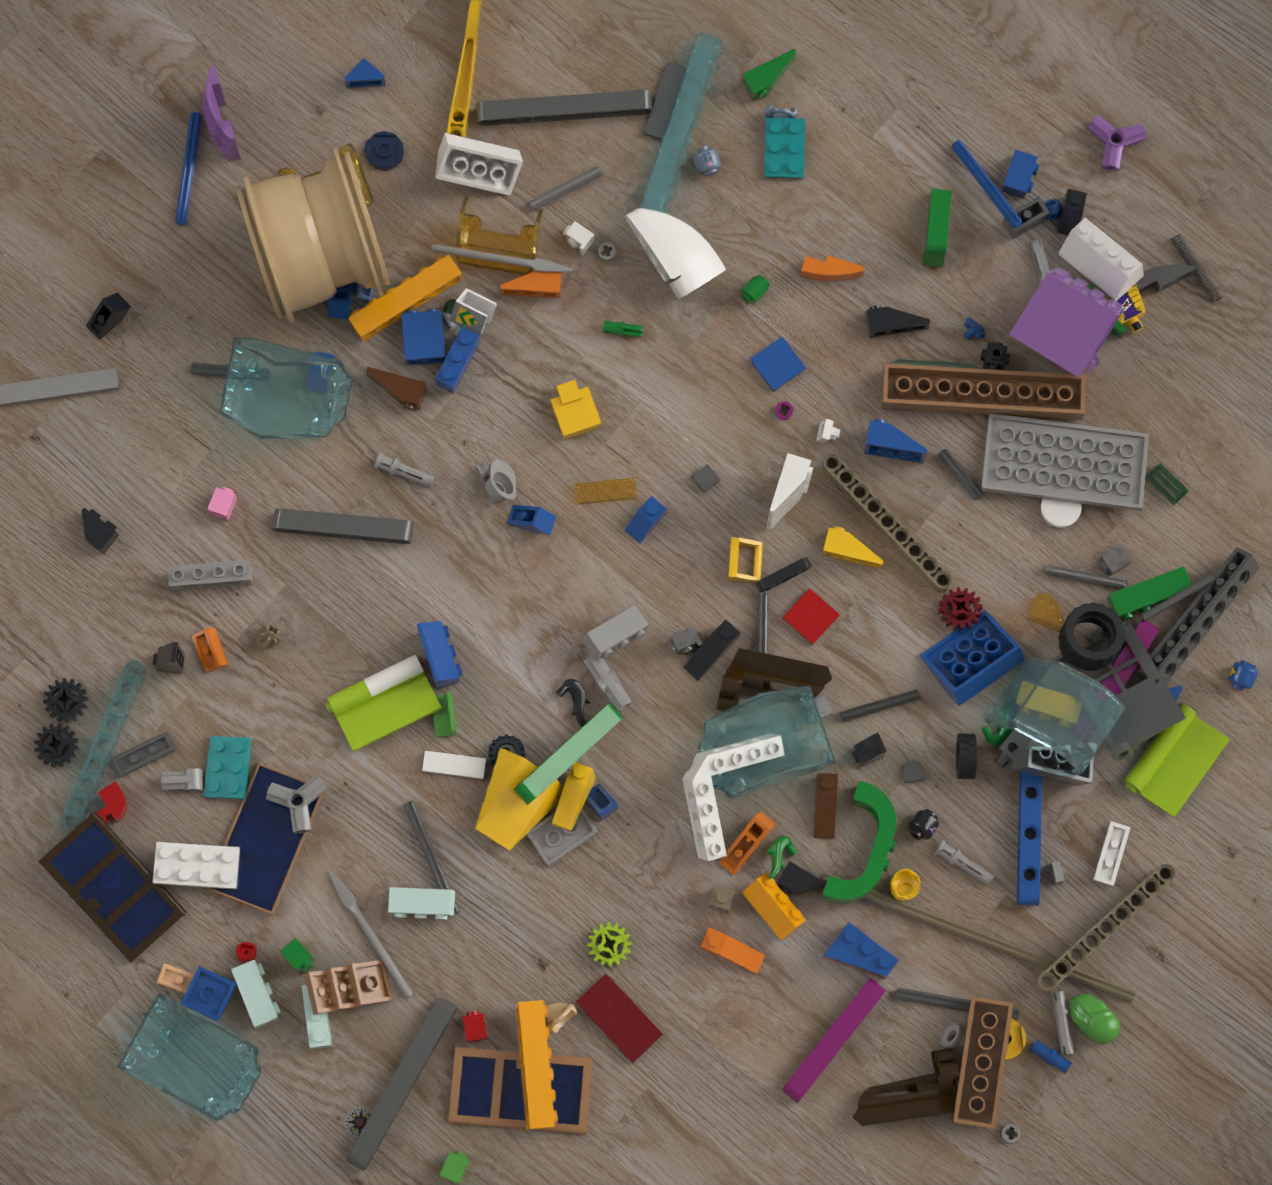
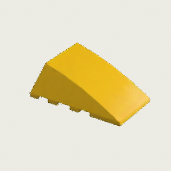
(503, 813)

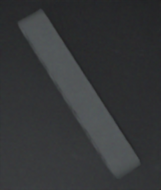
(342, 526)

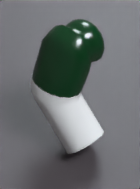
(447, 311)

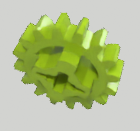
(599, 949)

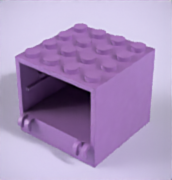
(1067, 321)

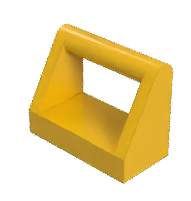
(733, 561)

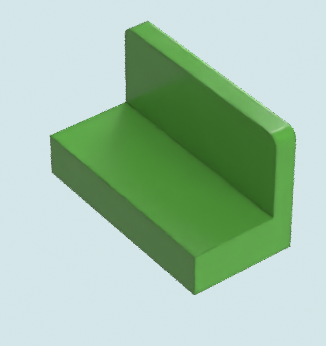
(444, 718)

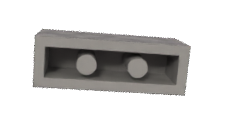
(615, 633)

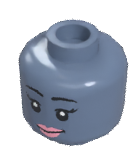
(707, 161)

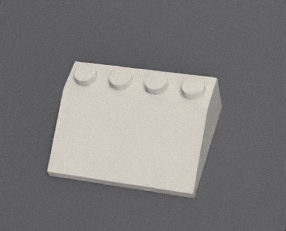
(792, 483)

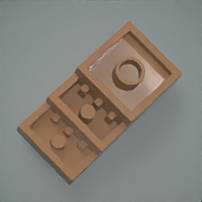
(348, 987)

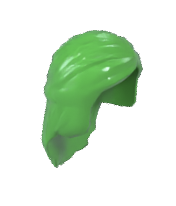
(1094, 1018)

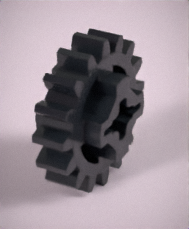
(64, 688)
(65, 743)

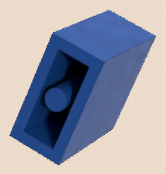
(423, 337)

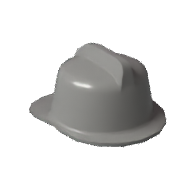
(501, 483)

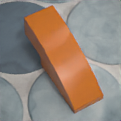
(831, 270)

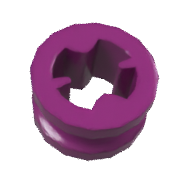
(778, 408)

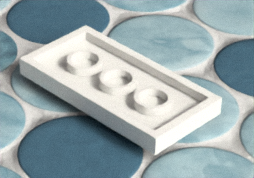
(196, 865)

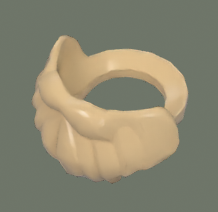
(558, 1015)

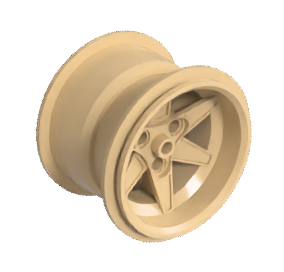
(312, 235)

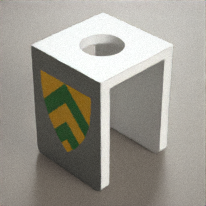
(472, 311)

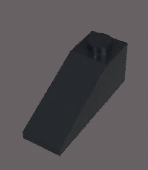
(889, 321)
(712, 650)
(169, 658)

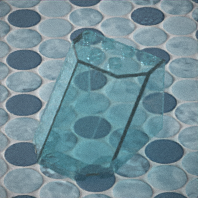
(283, 390)
(780, 712)
(192, 1059)

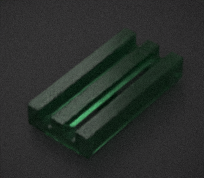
(1175, 481)

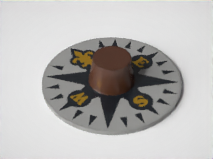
(356, 1120)

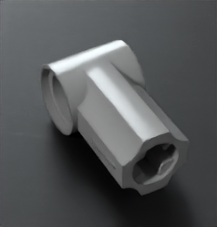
(187, 780)

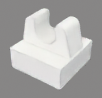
(827, 431)

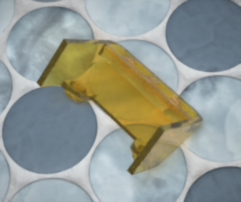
(473, 238)

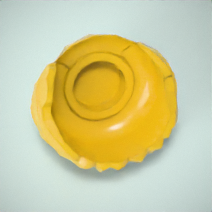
(904, 885)

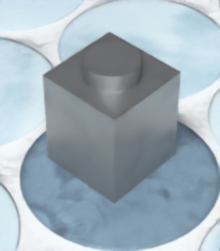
(1114, 560)

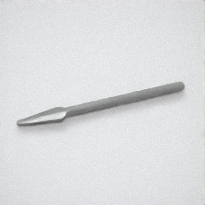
(537, 264)
(349, 901)

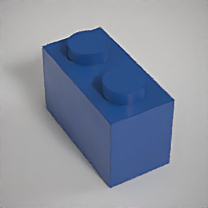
(1020, 173)

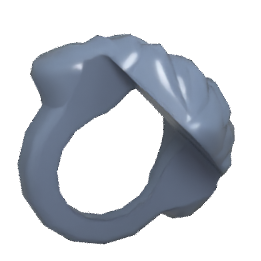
(771, 112)

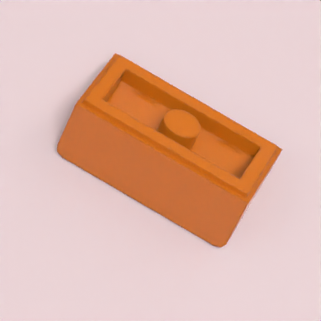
(209, 649)

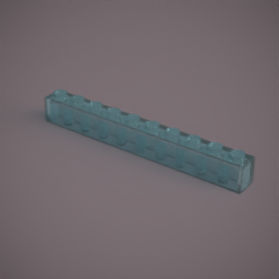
(681, 123)

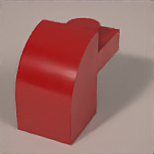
(115, 803)

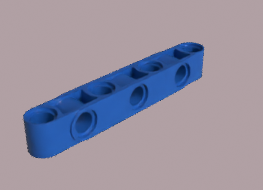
(1029, 850)

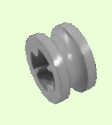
(612, 254)
(483, 471)
(1015, 1129)

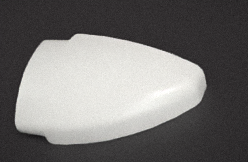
(675, 250)

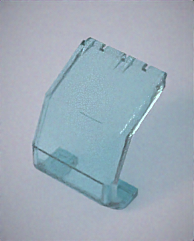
(1057, 709)

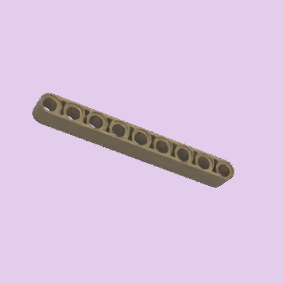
(888, 532)
(1098, 935)

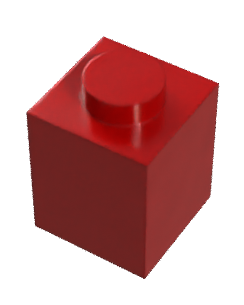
(475, 1026)

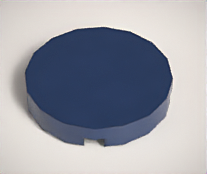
(384, 151)

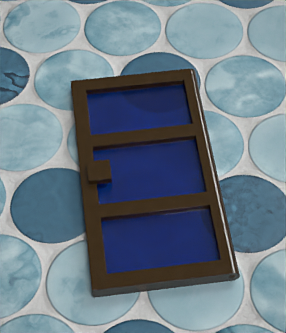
(112, 886)

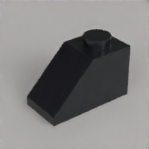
(1071, 211)
(108, 315)
(869, 750)
(798, 881)

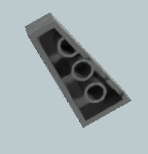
(1048, 764)

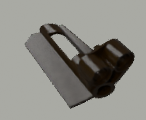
(752, 672)
(927, 1094)

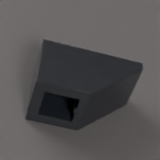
(97, 532)

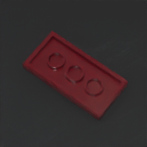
(619, 1018)

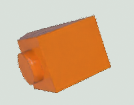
(534, 285)
(747, 842)
(732, 950)

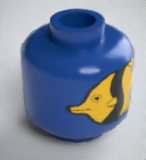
(1242, 675)

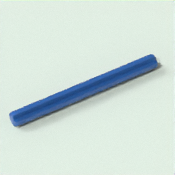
(188, 168)
(986, 183)

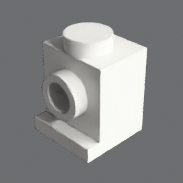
(578, 237)

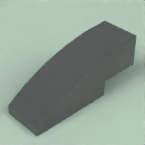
(1163, 277)

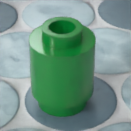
(755, 289)

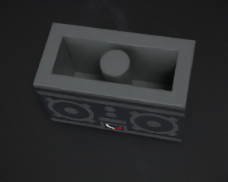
(1031, 214)

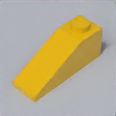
(846, 547)
(574, 796)

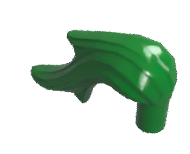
(998, 737)
(776, 850)

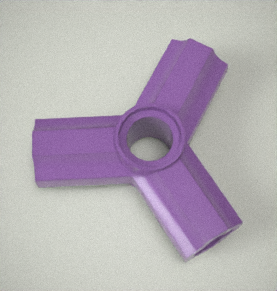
(1126, 136)

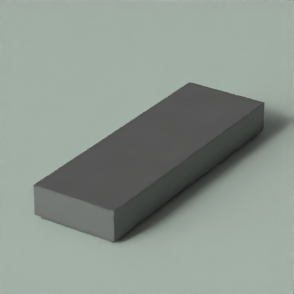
(143, 754)

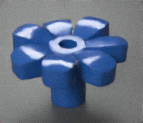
(973, 329)

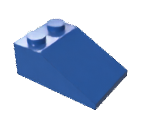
(890, 442)

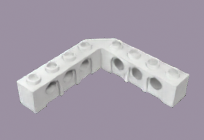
(701, 793)

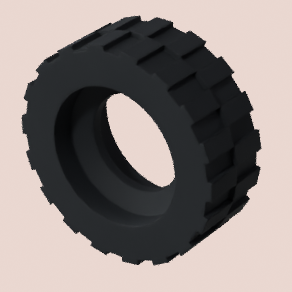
(966, 756)

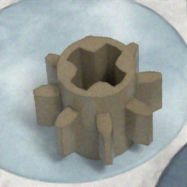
(268, 636)

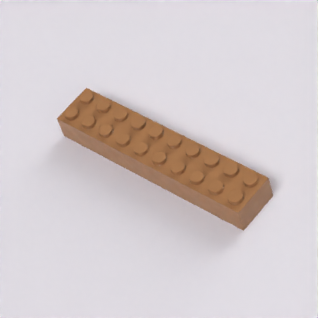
(983, 391)

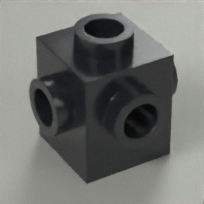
(992, 362)

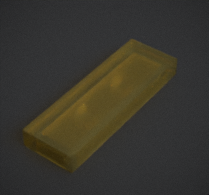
(605, 491)

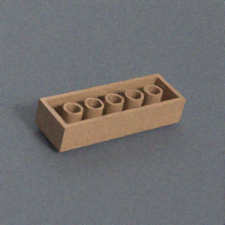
(983, 1062)

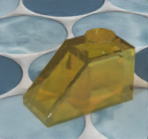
(1046, 612)

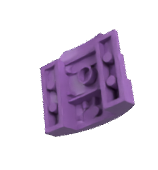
(220, 131)

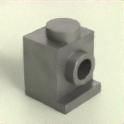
(685, 641)

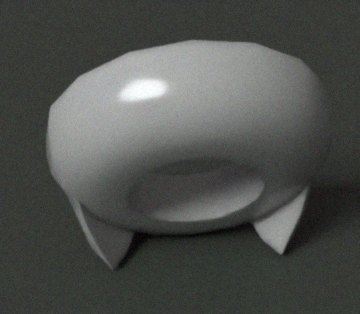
(948, 1033)

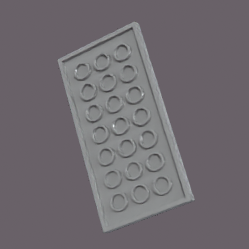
(1065, 462)

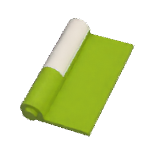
(383, 703)

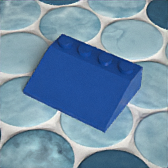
(972, 658)

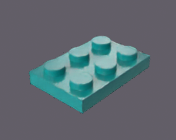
(784, 148)
(227, 767)

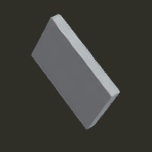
(555, 843)

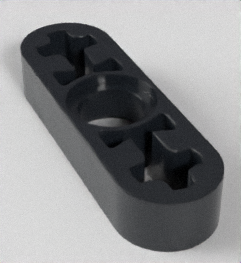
(783, 575)

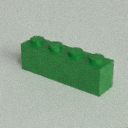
(1148, 593)

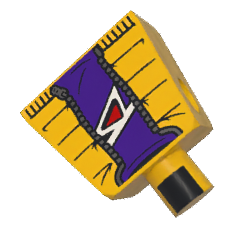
(1133, 309)

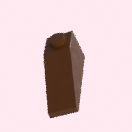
(404, 390)
(825, 805)

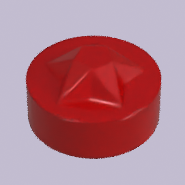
(246, 952)

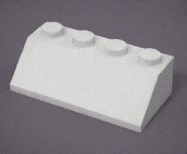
(478, 164)
(1101, 259)

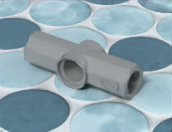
(608, 682)

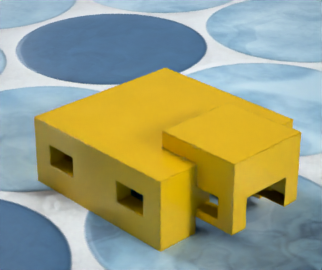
(574, 410)

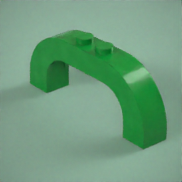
(879, 805)

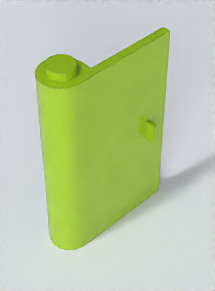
(1176, 762)

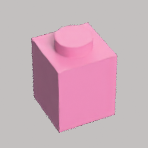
(222, 503)

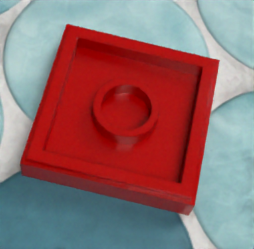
(811, 616)

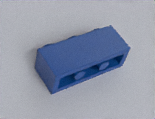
(457, 360)

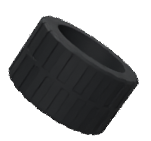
(1104, 618)

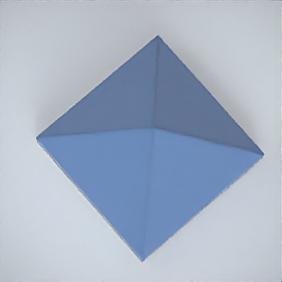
(363, 293)

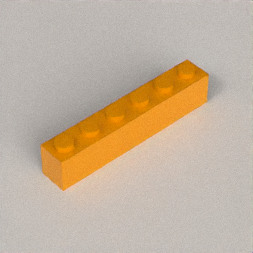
(406, 297)
(535, 1065)

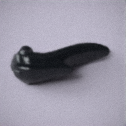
(579, 698)

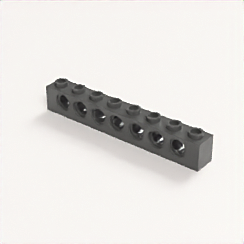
(1202, 613)

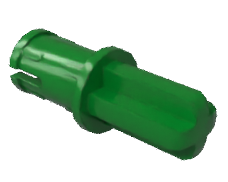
(622, 329)

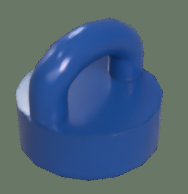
(1054, 207)

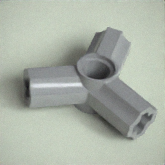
(299, 814)

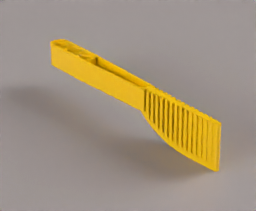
(463, 88)

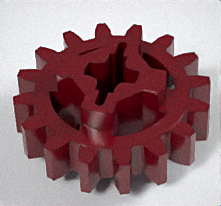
(960, 600)

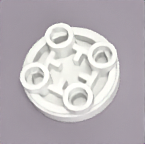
(1060, 513)

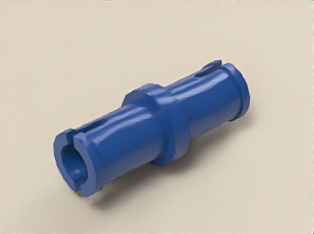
(1050, 1056)

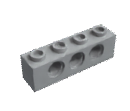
(210, 575)

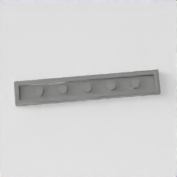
(58, 387)

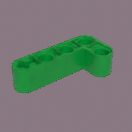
(937, 227)

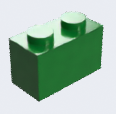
(298, 956)

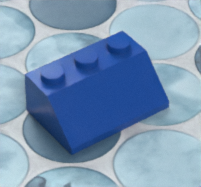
(439, 653)

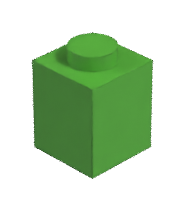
(455, 1167)

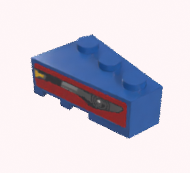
(860, 952)

